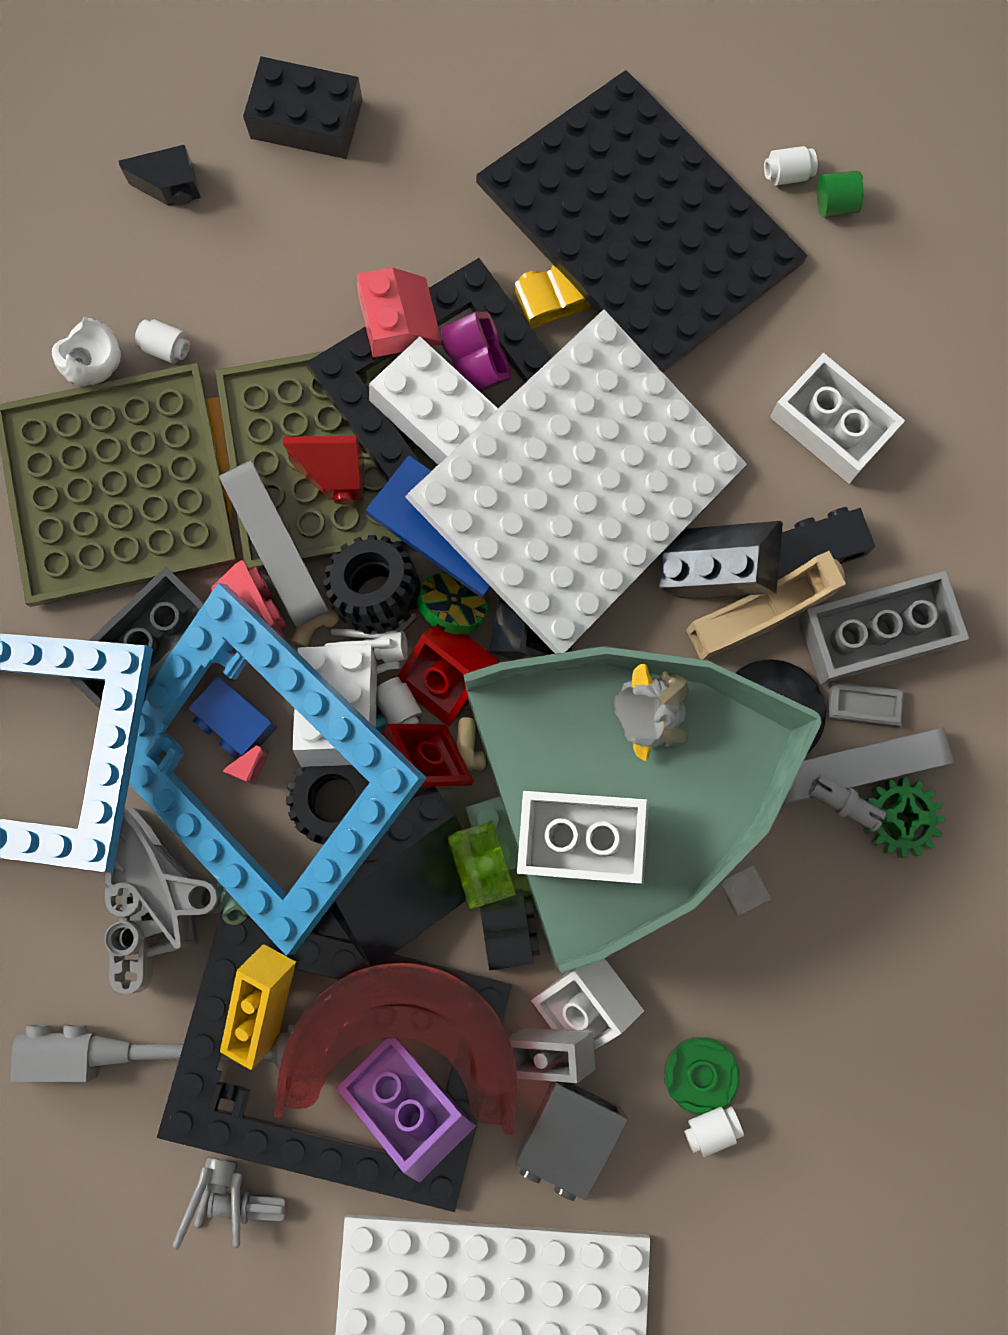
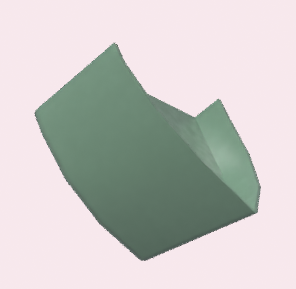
(709, 799)

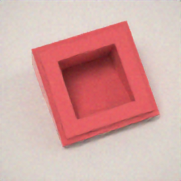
(249, 765)

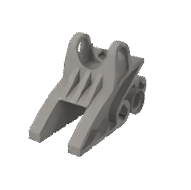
(158, 888)

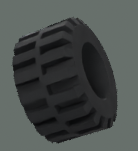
(359, 564)
(303, 796)

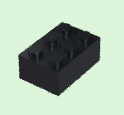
(303, 107)

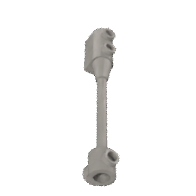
(77, 1054)

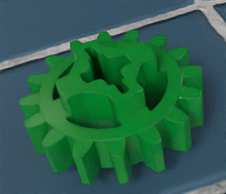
(903, 832)

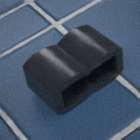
(508, 933)

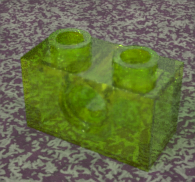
(481, 865)

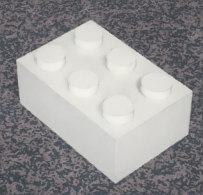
(429, 400)
(836, 418)
(354, 675)
(583, 837)

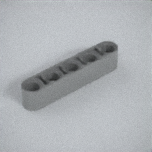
(273, 543)
(874, 762)

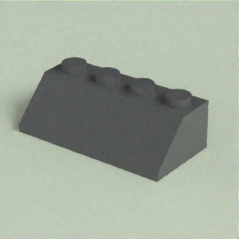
(151, 618)

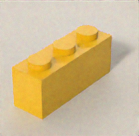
(257, 1006)

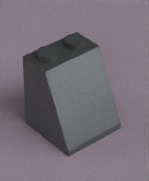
(570, 1139)

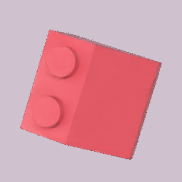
(396, 310)

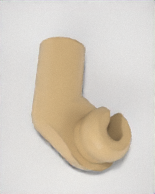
(304, 632)
(466, 745)

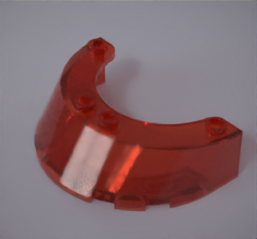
(408, 1004)

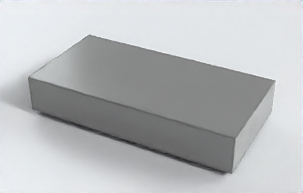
(865, 704)

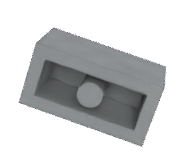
(553, 1054)

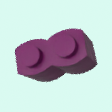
(476, 350)

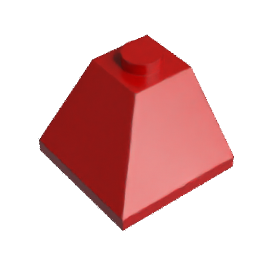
(330, 464)
(431, 752)

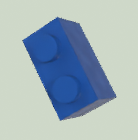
(231, 717)

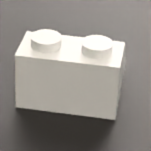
(589, 1001)

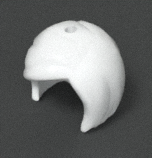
(95, 349)

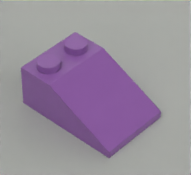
(405, 1109)

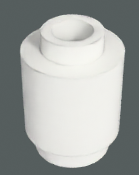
(791, 165)
(162, 341)
(397, 703)
(713, 1131)

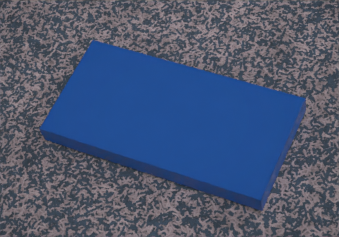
(408, 524)

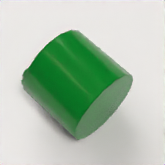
(840, 193)

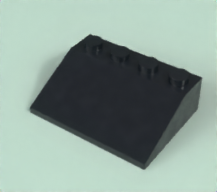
(403, 881)

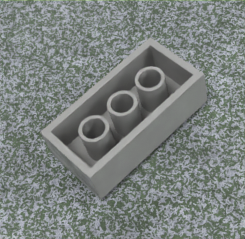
(883, 627)

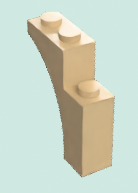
(761, 613)

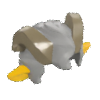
(652, 710)

